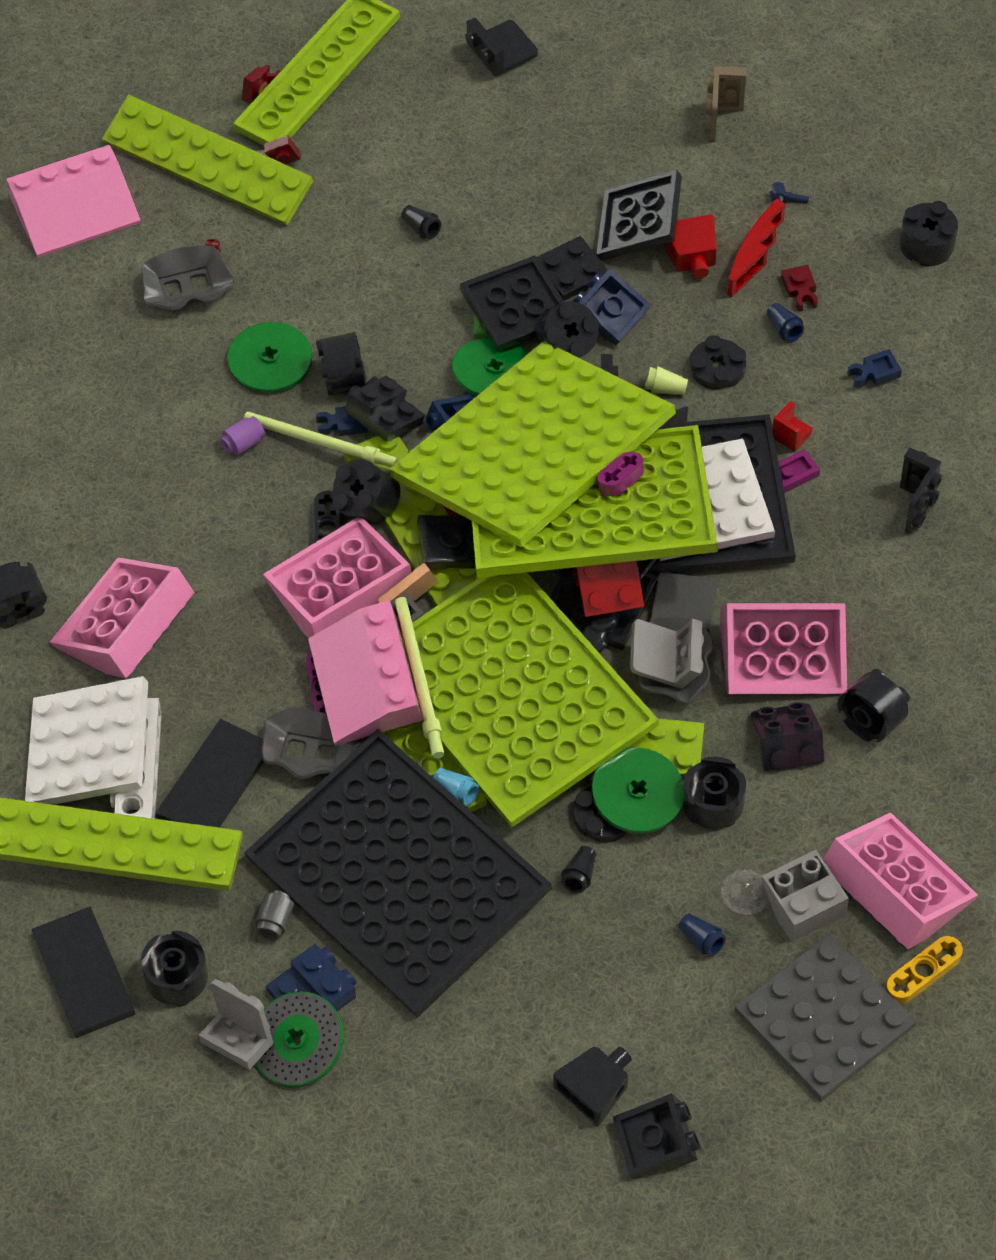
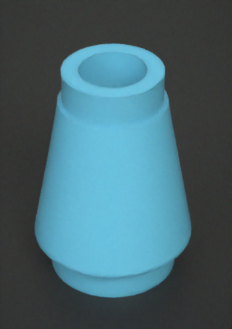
(459, 785)

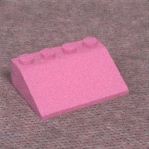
(73, 201)
(337, 576)
(123, 615)
(784, 648)
(364, 674)
(898, 879)

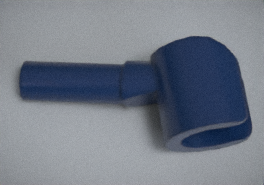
(780, 193)

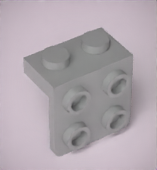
(666, 653)
(239, 1028)

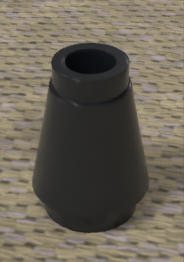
(422, 221)
(579, 870)

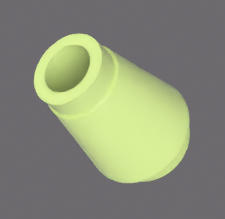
(665, 382)

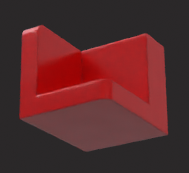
(789, 429)

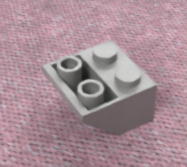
(805, 895)

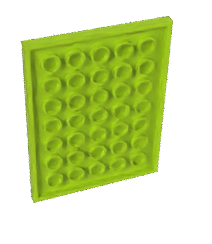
(532, 443)
(652, 519)
(522, 693)

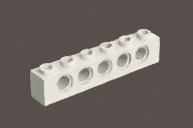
(144, 798)

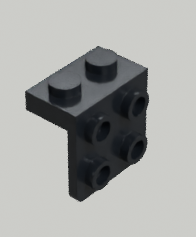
(500, 46)
(921, 478)
(788, 736)

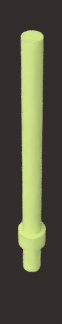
(367, 453)
(431, 725)

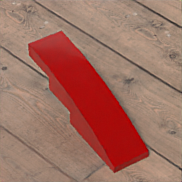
(754, 249)

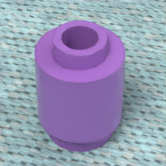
(242, 435)

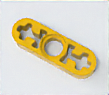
(927, 957)

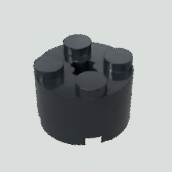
(928, 233)
(581, 325)
(341, 363)
(365, 491)
(20, 593)
(874, 706)
(714, 793)
(174, 968)

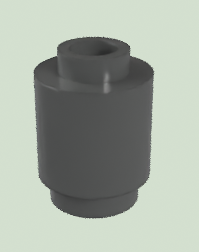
(274, 914)

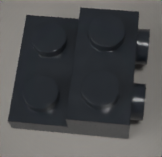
(383, 408)
(656, 1136)

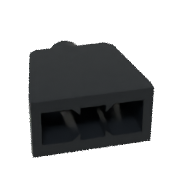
(594, 1081)

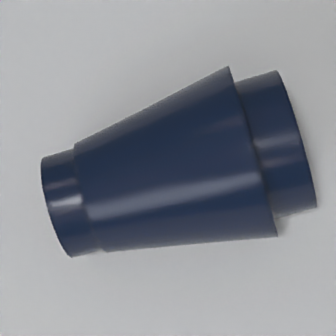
(785, 322)
(702, 934)

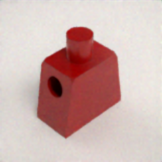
(694, 245)

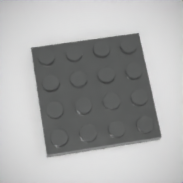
(825, 1017)

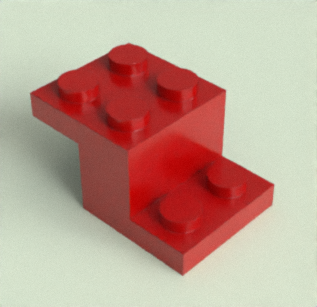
(609, 587)

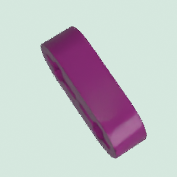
(620, 474)

